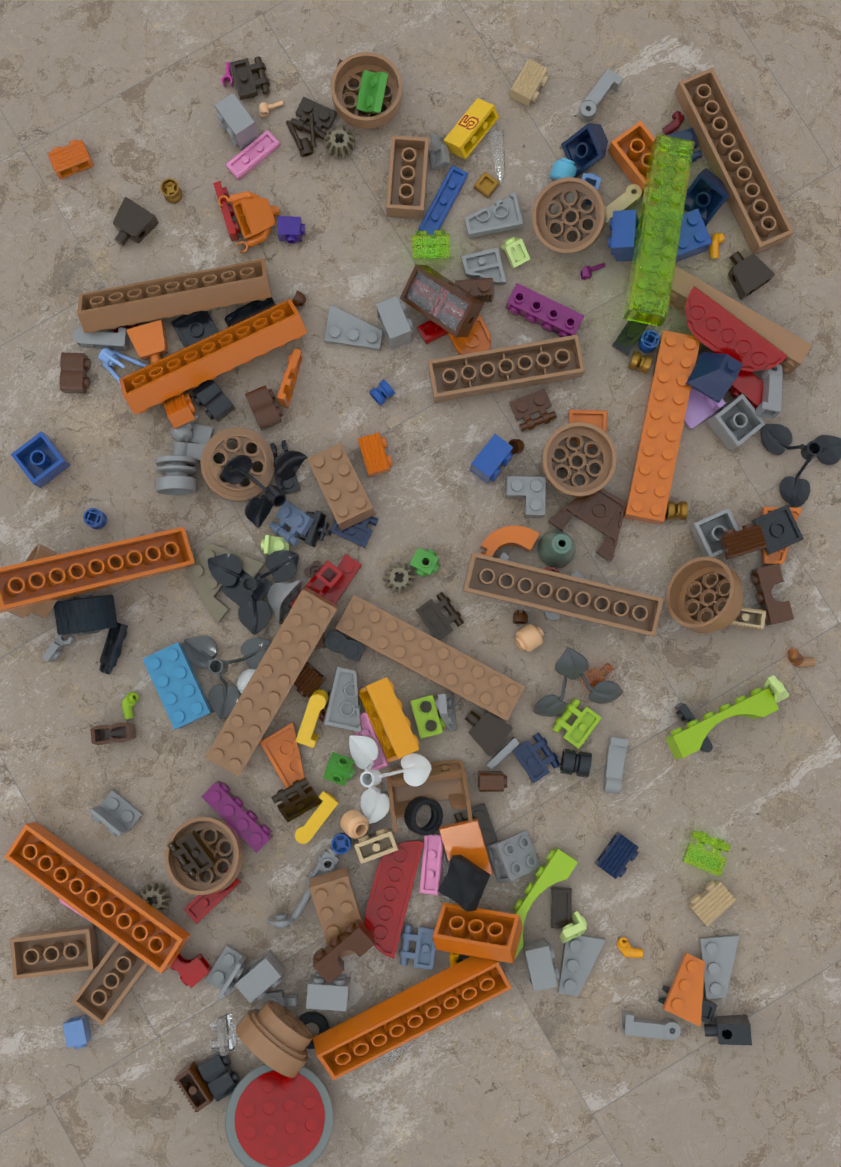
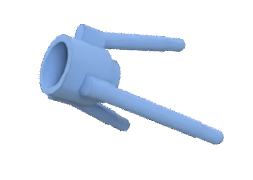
(111, 358)

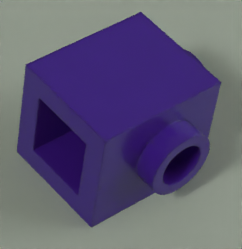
(290, 229)

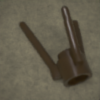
(304, 145)

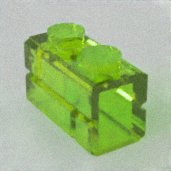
(431, 245)

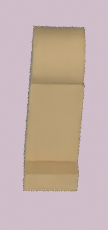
(624, 202)

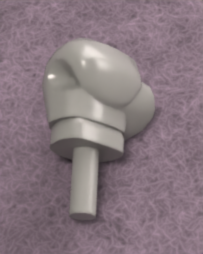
(184, 432)

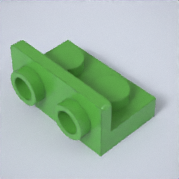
(371, 92)

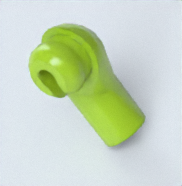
(128, 703)

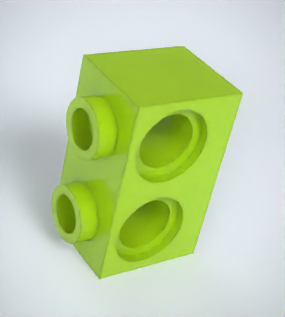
(422, 717)

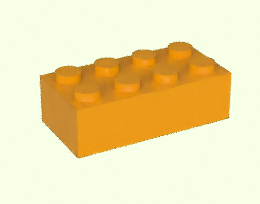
(388, 719)

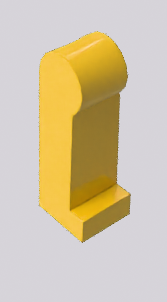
(315, 705)
(307, 831)

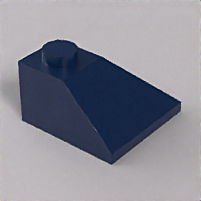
(586, 147)
(706, 194)
(714, 374)

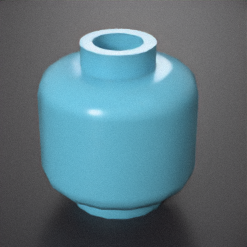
(563, 168)

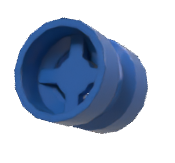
(647, 345)
(382, 392)
(99, 518)
(341, 846)

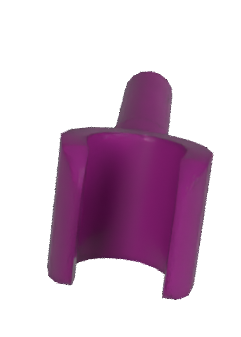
(586, 271)

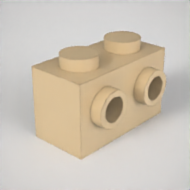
(376, 846)

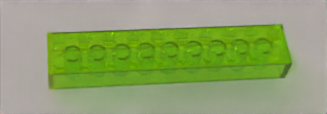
(659, 230)

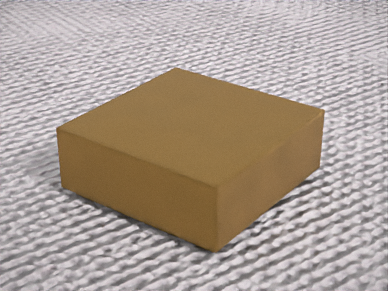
(486, 185)

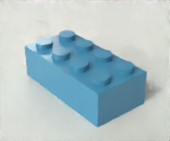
(178, 685)

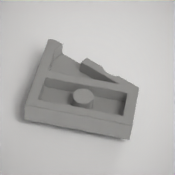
(484, 265)
(446, 706)

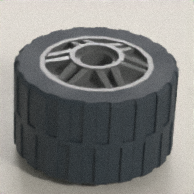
(85, 614)

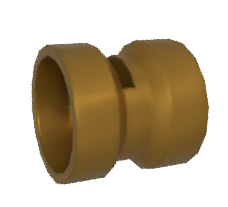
(169, 187)
(644, 363)
(676, 510)

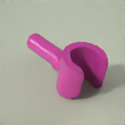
(227, 76)

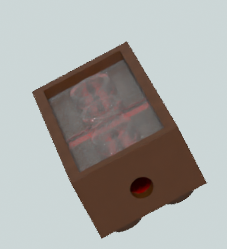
(441, 301)

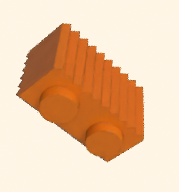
(70, 158)
(180, 410)
(374, 454)

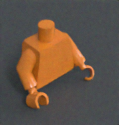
(253, 216)

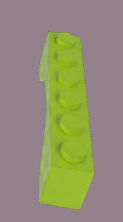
(689, 739)
(556, 869)

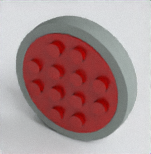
(278, 1119)

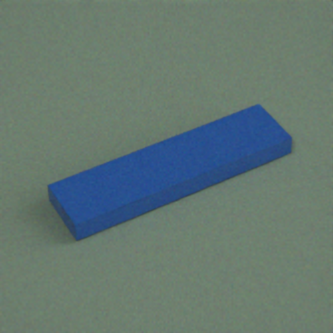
(443, 200)

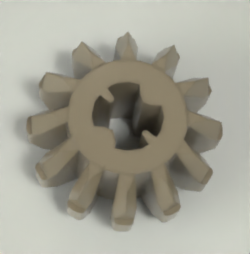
(338, 136)
(406, 578)
(153, 890)

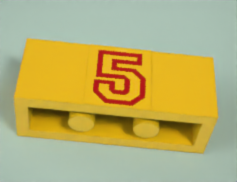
(471, 128)

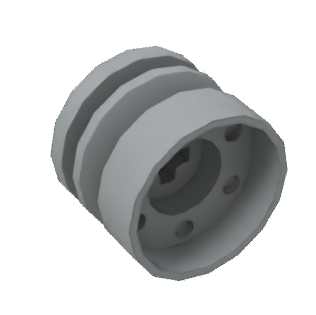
(176, 472)

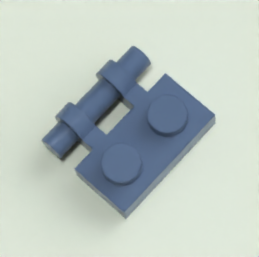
(296, 519)
(425, 947)

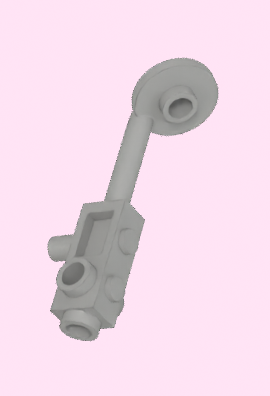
(283, 920)

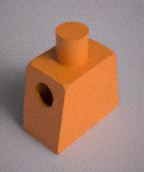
(149, 340)

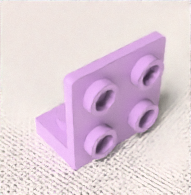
(700, 408)

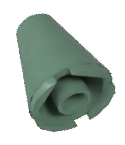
(552, 553)

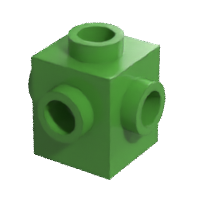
(421, 556)
(339, 769)

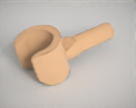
(265, 107)

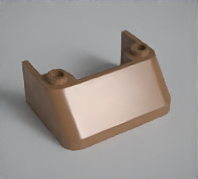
(444, 782)

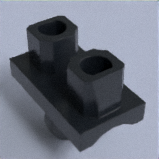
(317, 530)

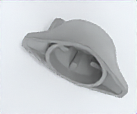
(280, 597)

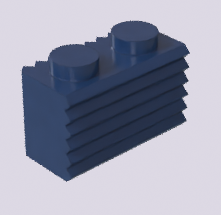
(617, 855)

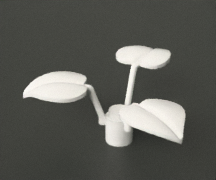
(373, 802)

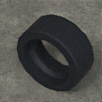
(434, 822)

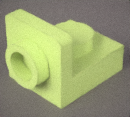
(515, 251)
(272, 544)
(776, 688)
(573, 931)

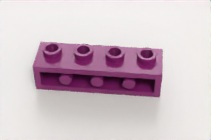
(543, 311)
(237, 816)

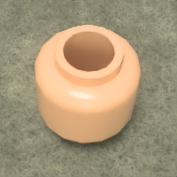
(529, 638)
(354, 824)

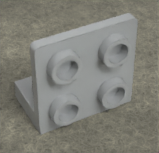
(116, 814)
(512, 857)
(228, 966)

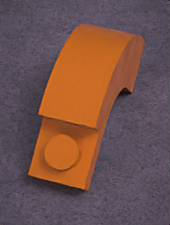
(509, 535)

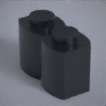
(213, 399)
(339, 643)
(219, 1075)

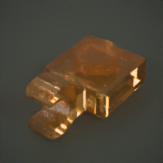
(595, 676)

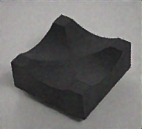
(464, 883)

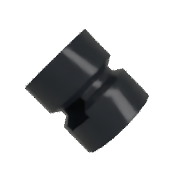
(577, 763)

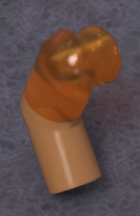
(798, 660)

